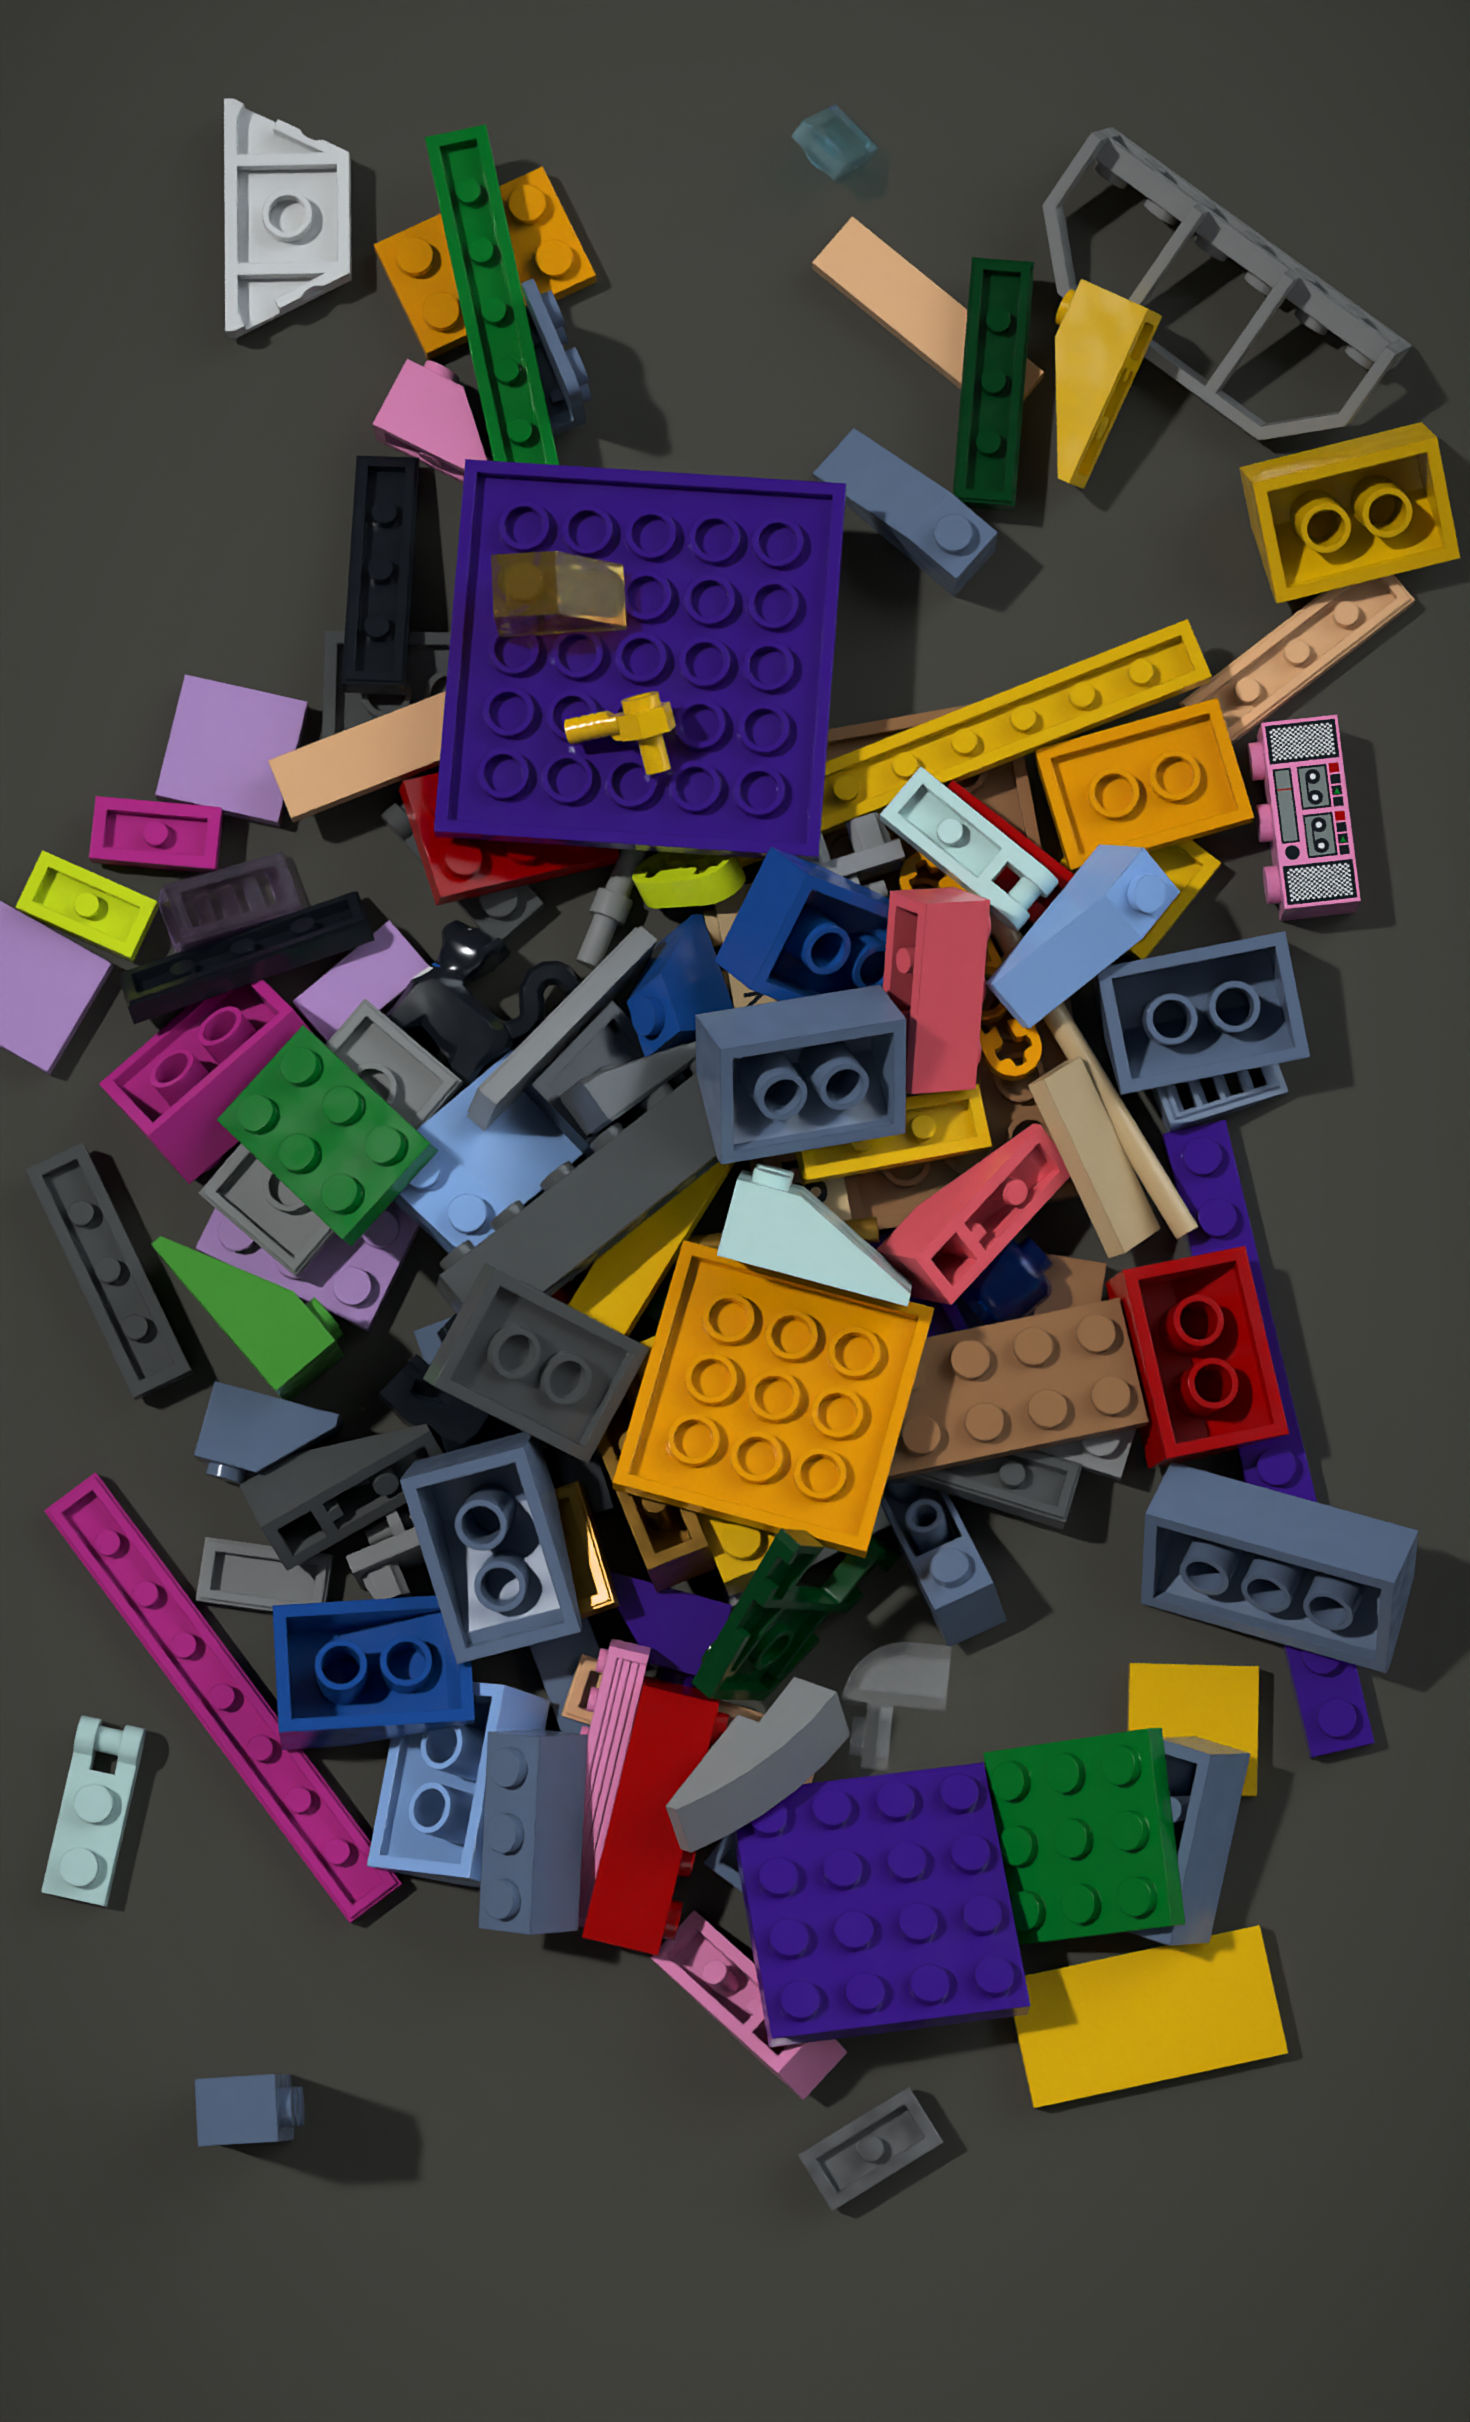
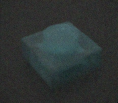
(834, 142)

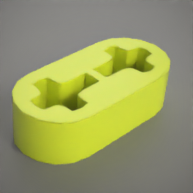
(687, 879)

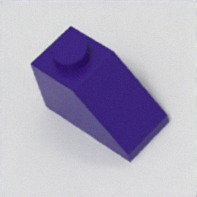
(671, 1623)

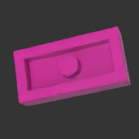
(156, 834)

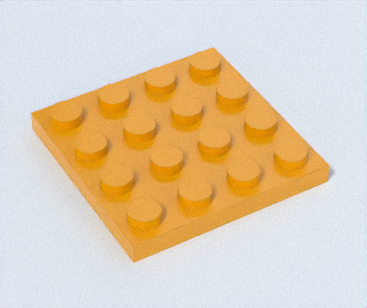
(772, 1400)

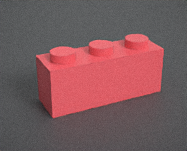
(938, 983)

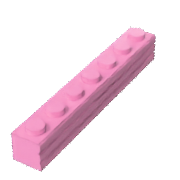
(607, 1743)

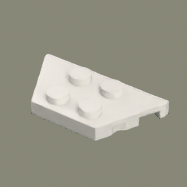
(282, 218)

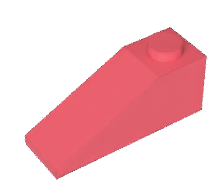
(975, 1216)

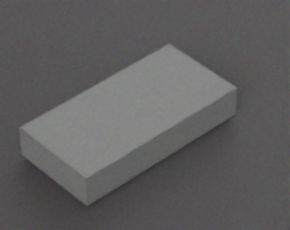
(256, 1579)

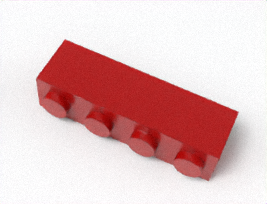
(641, 1852)

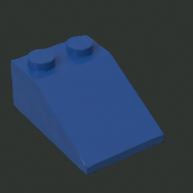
(806, 932)
(366, 1672)

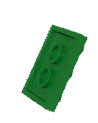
(327, 1135)

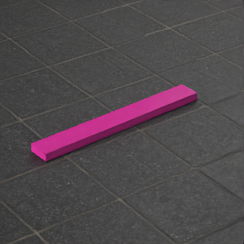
(221, 1695)

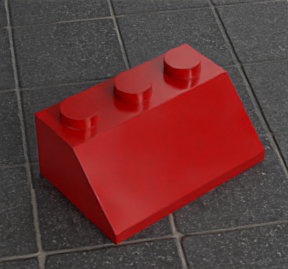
(1200, 1356)

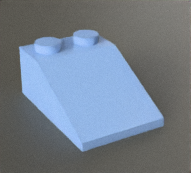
(481, 1170)

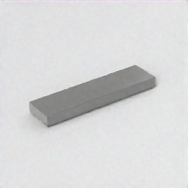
(560, 1027)

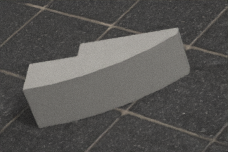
(758, 1764)

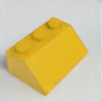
(1350, 512)

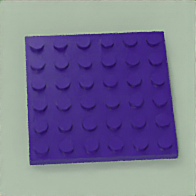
(722, 618)

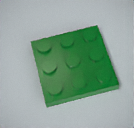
(1087, 1835)

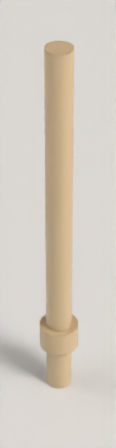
(1131, 1138)

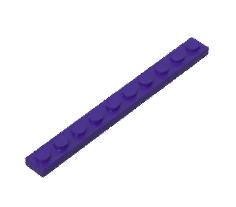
(1210, 1186)

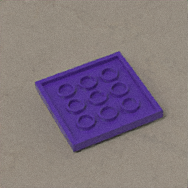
(880, 1907)

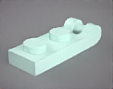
(966, 847)
(93, 1813)

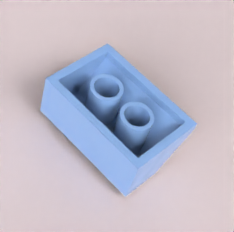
(436, 1790)

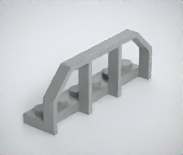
(1221, 237)

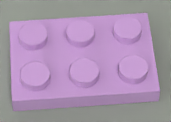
(342, 1277)

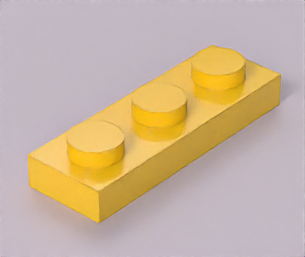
(935, 1129)

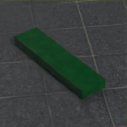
(993, 383)

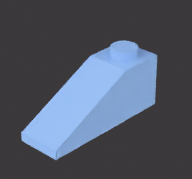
(1083, 931)

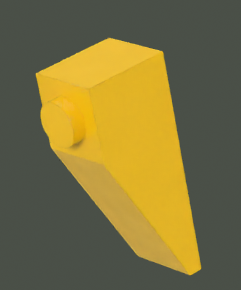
(1095, 364)

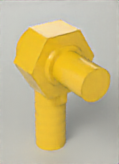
(642, 720)

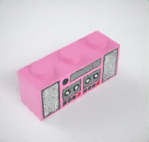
(1305, 818)

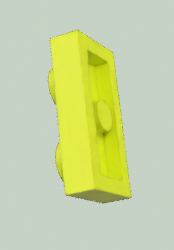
(87, 906)

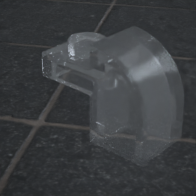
(896, 1678)

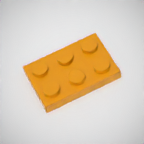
(542, 245)
(1145, 783)

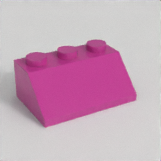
(197, 1069)

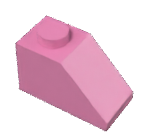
(430, 419)

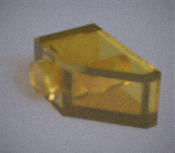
(556, 594)

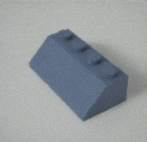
(1277, 1566)

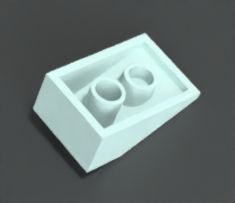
(798, 1235)

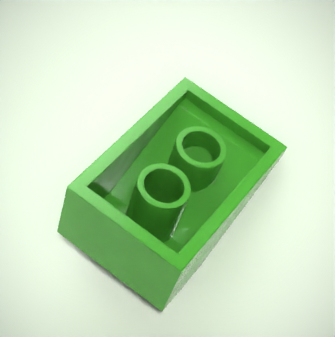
(266, 1322)

